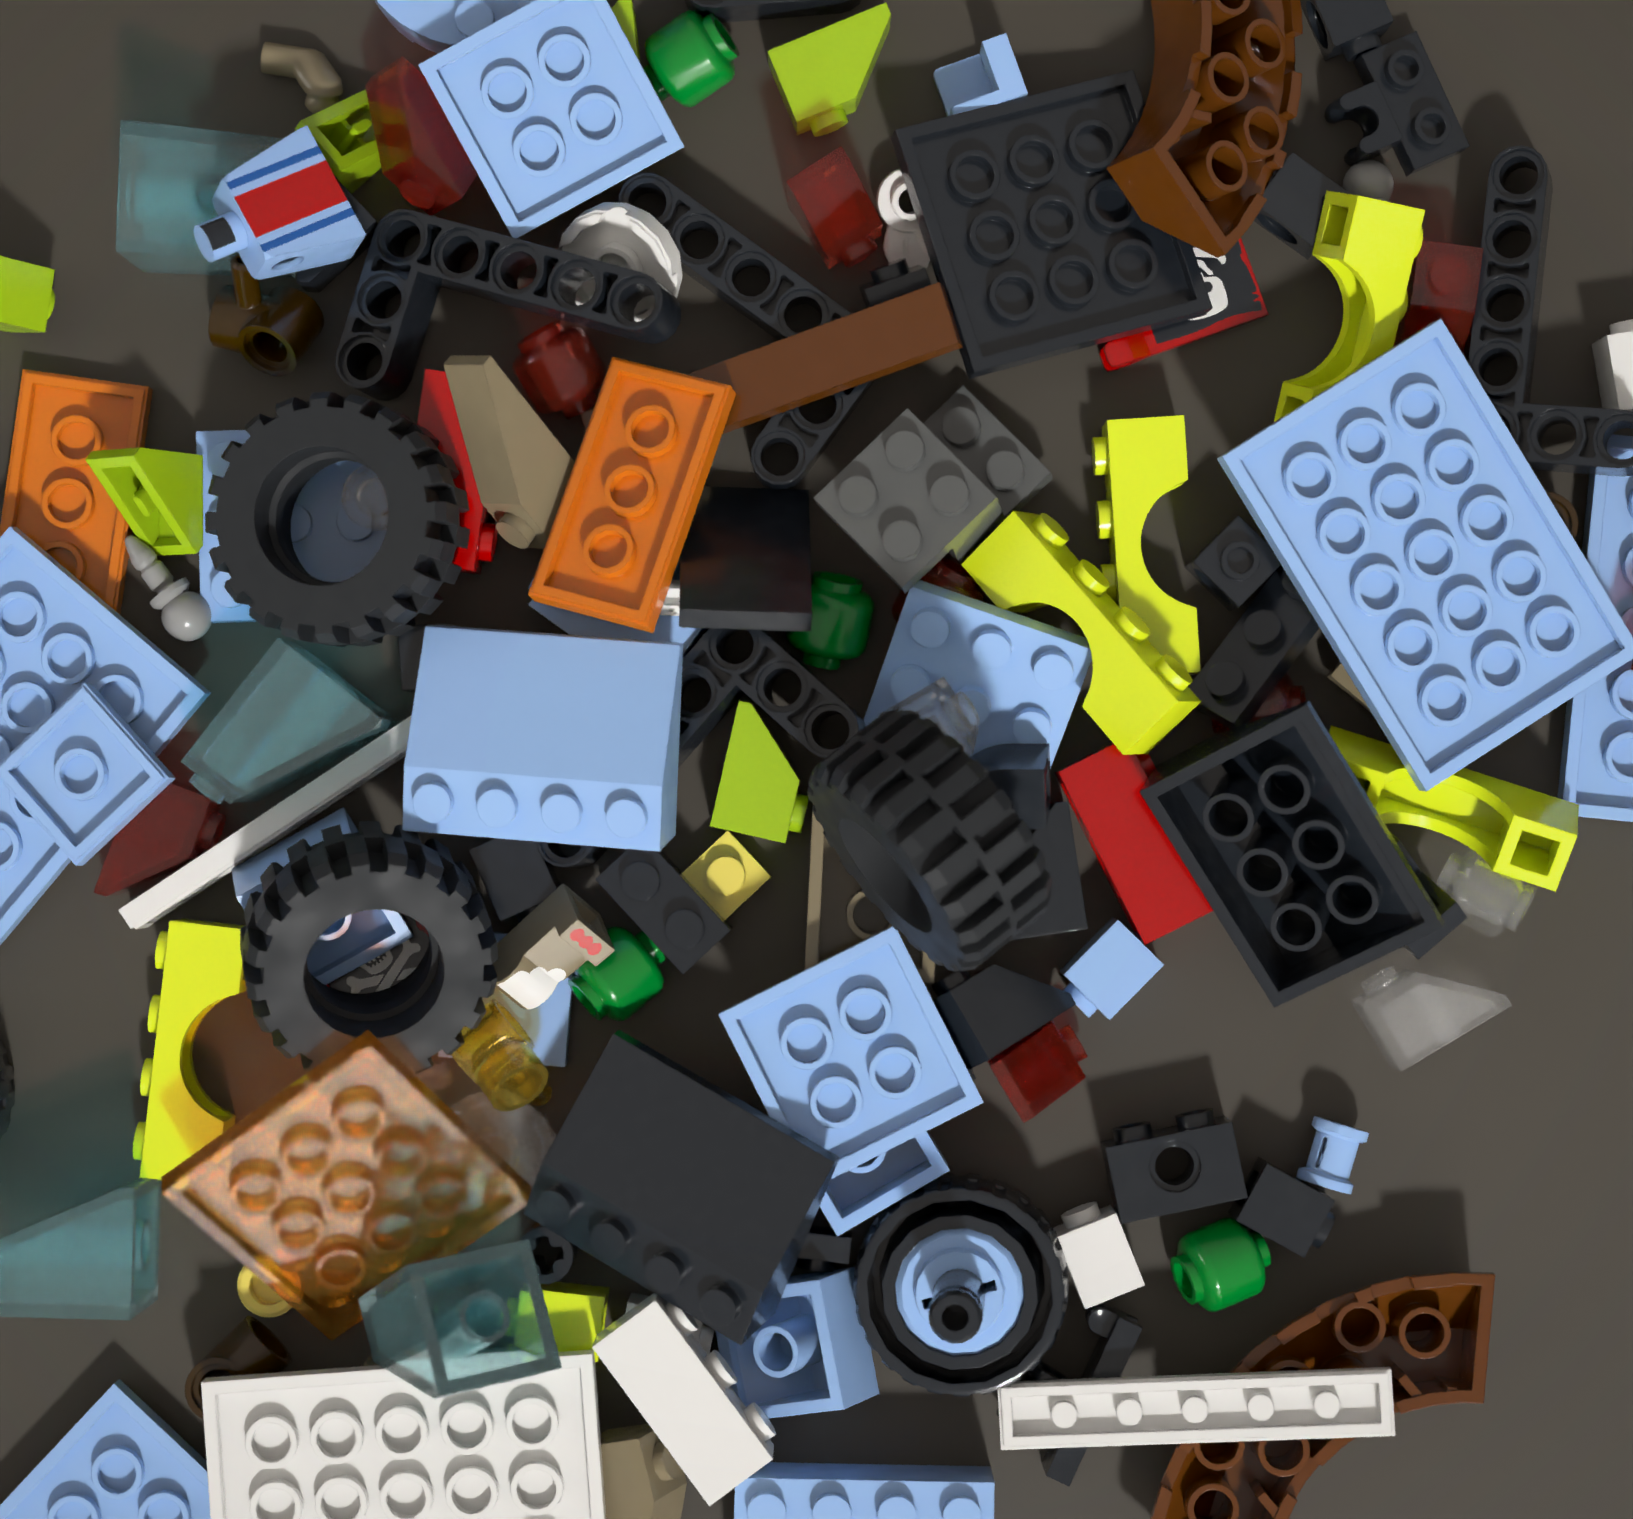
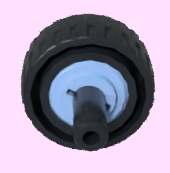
(961, 1285)

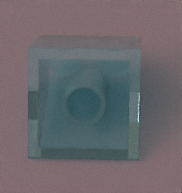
(169, 189)
(282, 726)
(86, 1258)
(462, 1321)

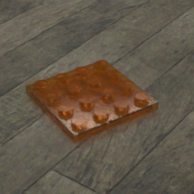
(345, 1183)

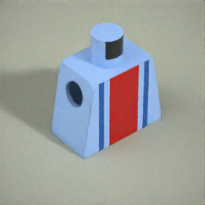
(281, 212)

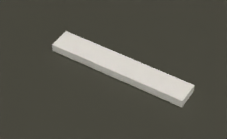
(268, 828)
(1197, 1408)

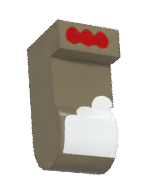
(550, 947)

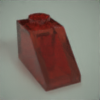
(416, 139)
(835, 210)
(1442, 287)
(161, 839)
(1039, 1068)

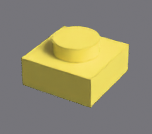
(726, 874)

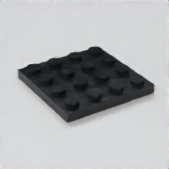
(1036, 229)

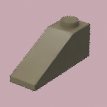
(510, 451)
(640, 1475)

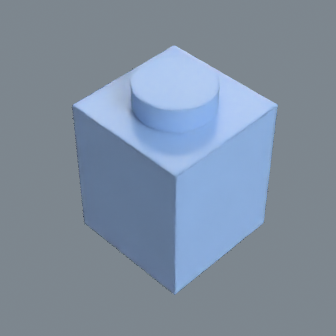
(1109, 970)

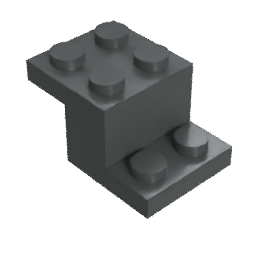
(932, 488)

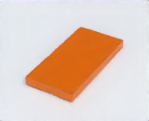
(52, 487)
(632, 494)

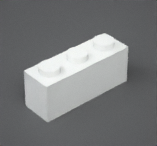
(686, 1396)

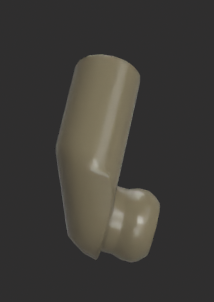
(310, 70)

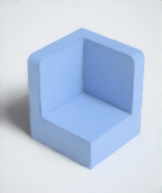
(981, 79)

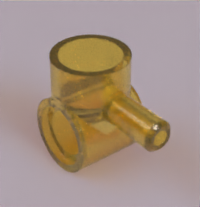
(503, 1061)

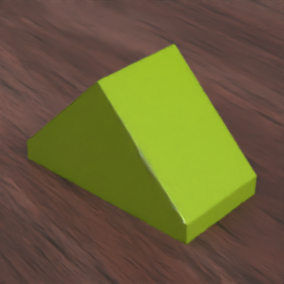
(346, 140)
(156, 495)

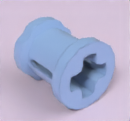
(1332, 1155)

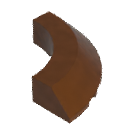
(1212, 117)
(1420, 1326)

